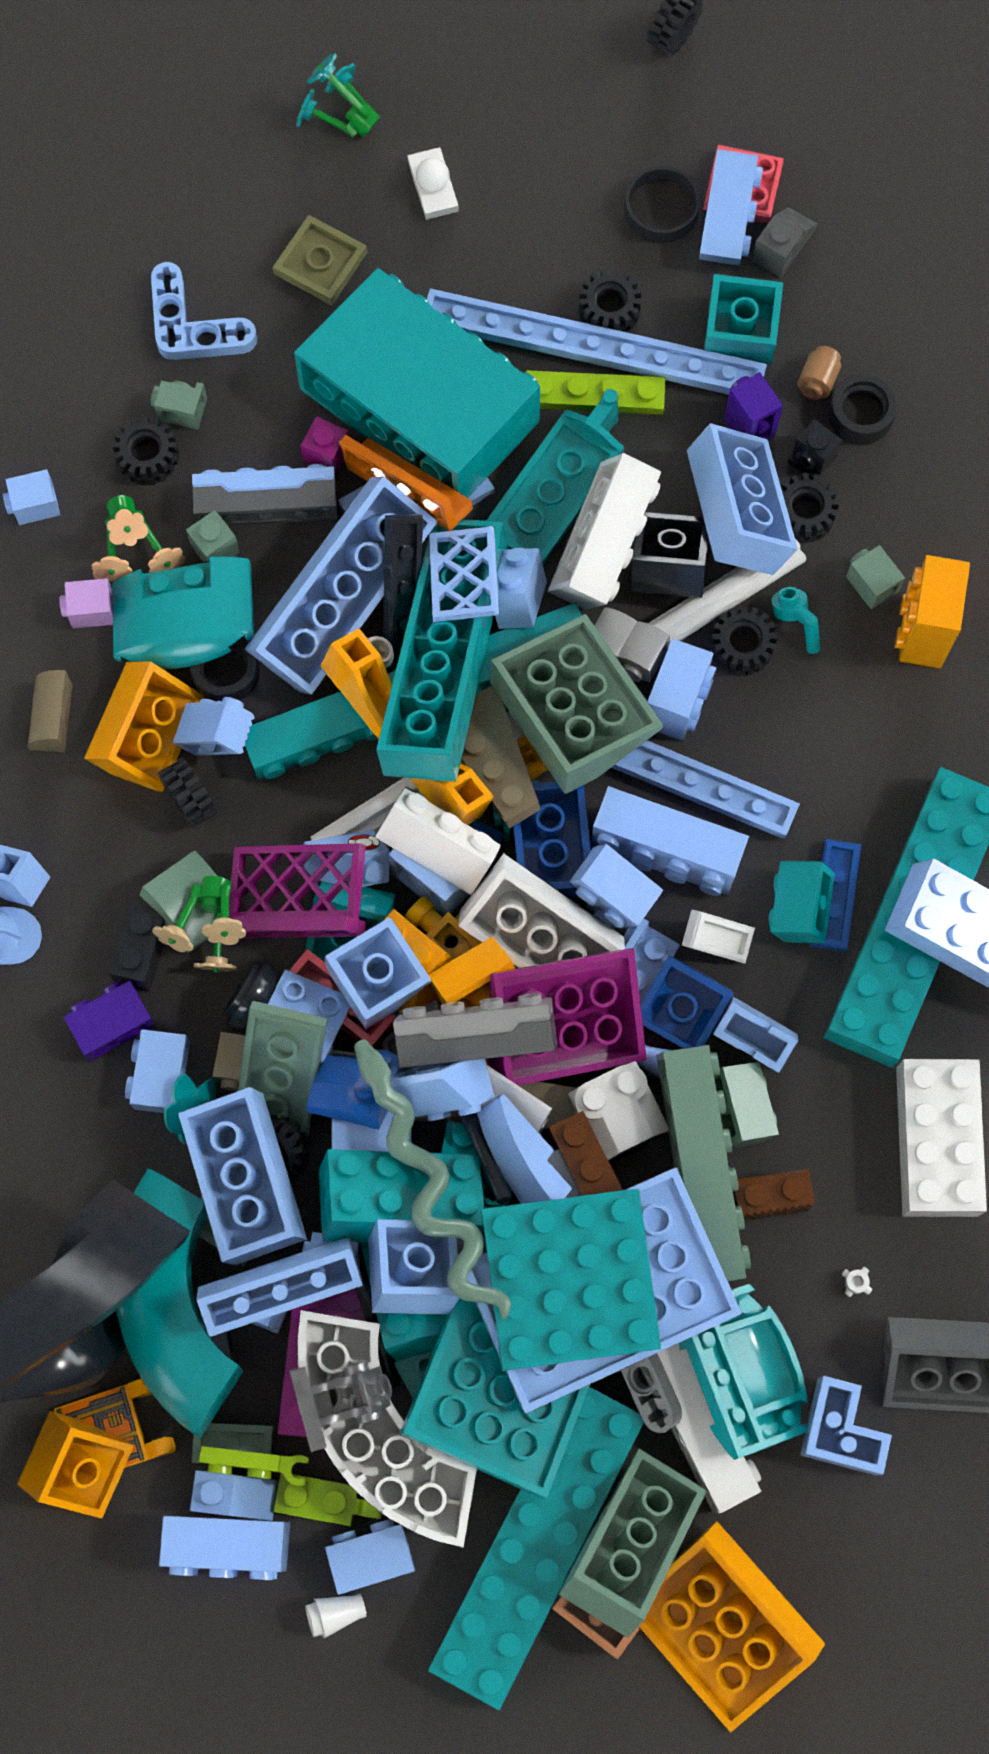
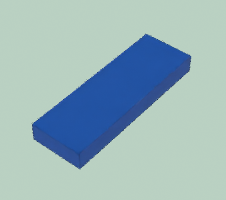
(844, 861)

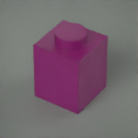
(322, 444)

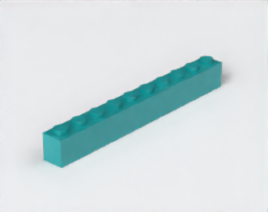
(335, 725)

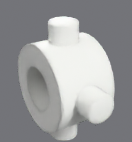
(857, 1281)

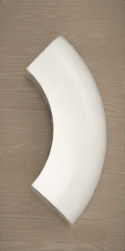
(387, 1469)

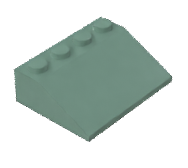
(573, 702)

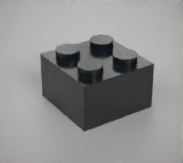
(670, 556)

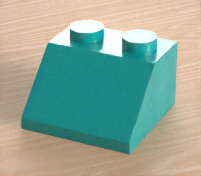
(374, 908)

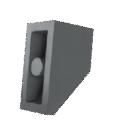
(782, 241)

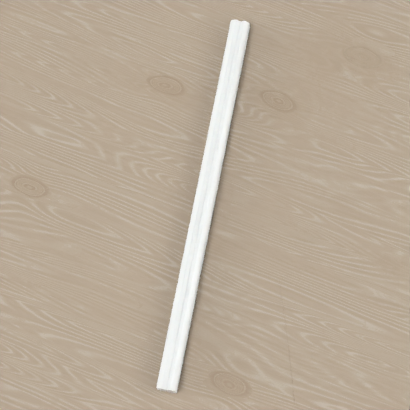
(676, 622)

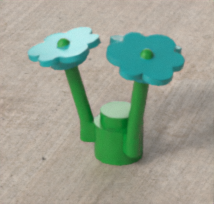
(361, 115)

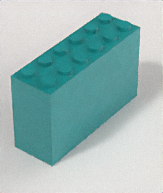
(418, 383)

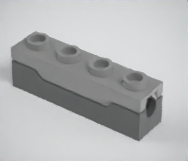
(475, 1031)

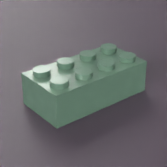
(633, 1543)

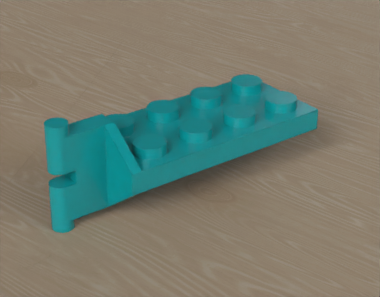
(558, 478)

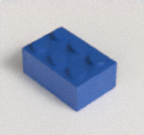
(554, 838)

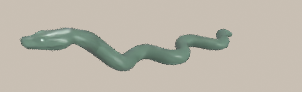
(377, 1076)

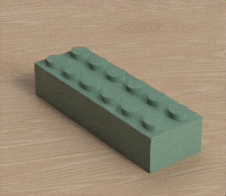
(701, 1150)

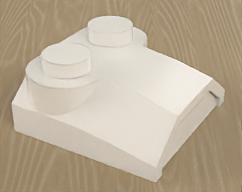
(619, 1109)

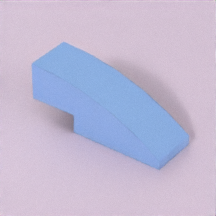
(520, 1153)

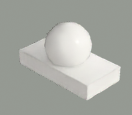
(433, 183)
(718, 936)

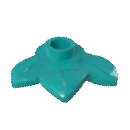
(185, 1097)

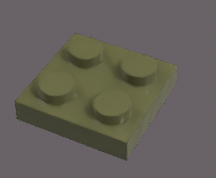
(320, 260)

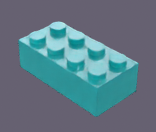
(373, 1185)

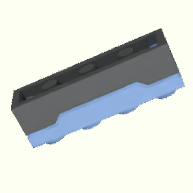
(267, 495)

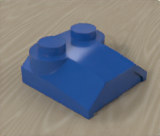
(684, 1004)
(344, 1095)

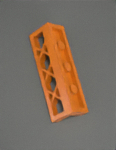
(429, 493)

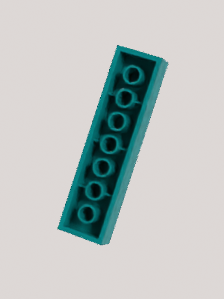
(437, 672)
(889, 973)
(535, 1556)

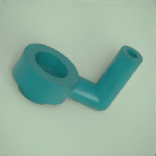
(792, 605)

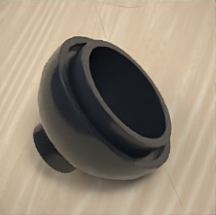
(256, 986)

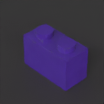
(753, 407)
(108, 1020)

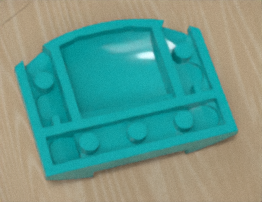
(182, 612)
(749, 1378)

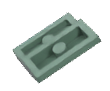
(172, 890)

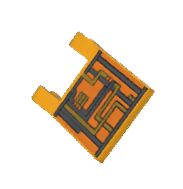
(116, 1414)

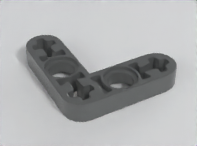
(666, 1400)

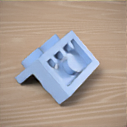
(650, 953)

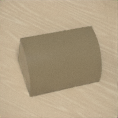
(50, 712)

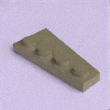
(497, 759)

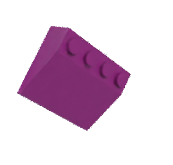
(593, 1015)

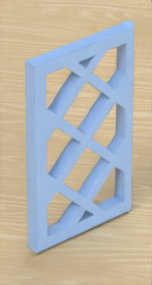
(465, 607)

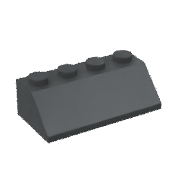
(936, 1365)

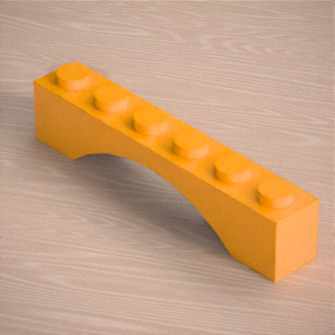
(364, 682)

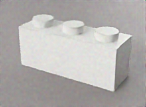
(438, 841)

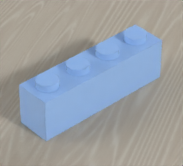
(279, 1286)

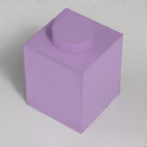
(87, 603)

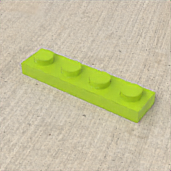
(586, 390)

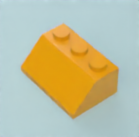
(141, 725)

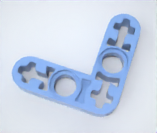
(188, 332)

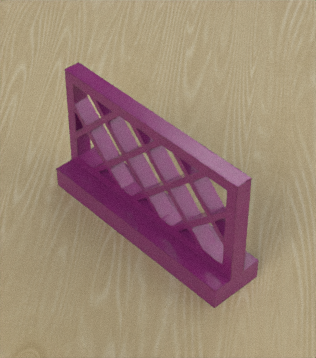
(300, 922)

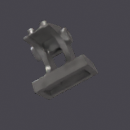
(371, 1393)

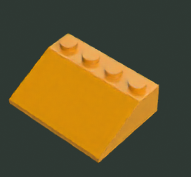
(728, 1628)

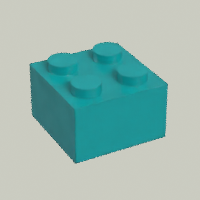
(743, 317)

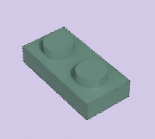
(235, 1437)

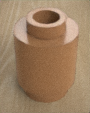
(819, 373)

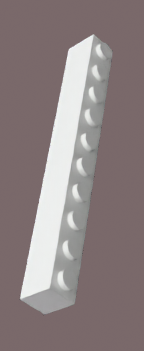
(724, 1478)

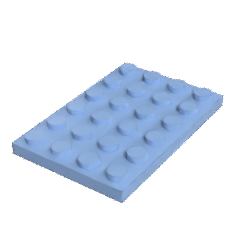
(686, 1283)

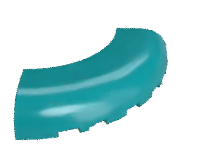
(164, 1326)

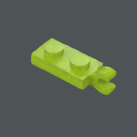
(258, 1464)
(322, 1501)

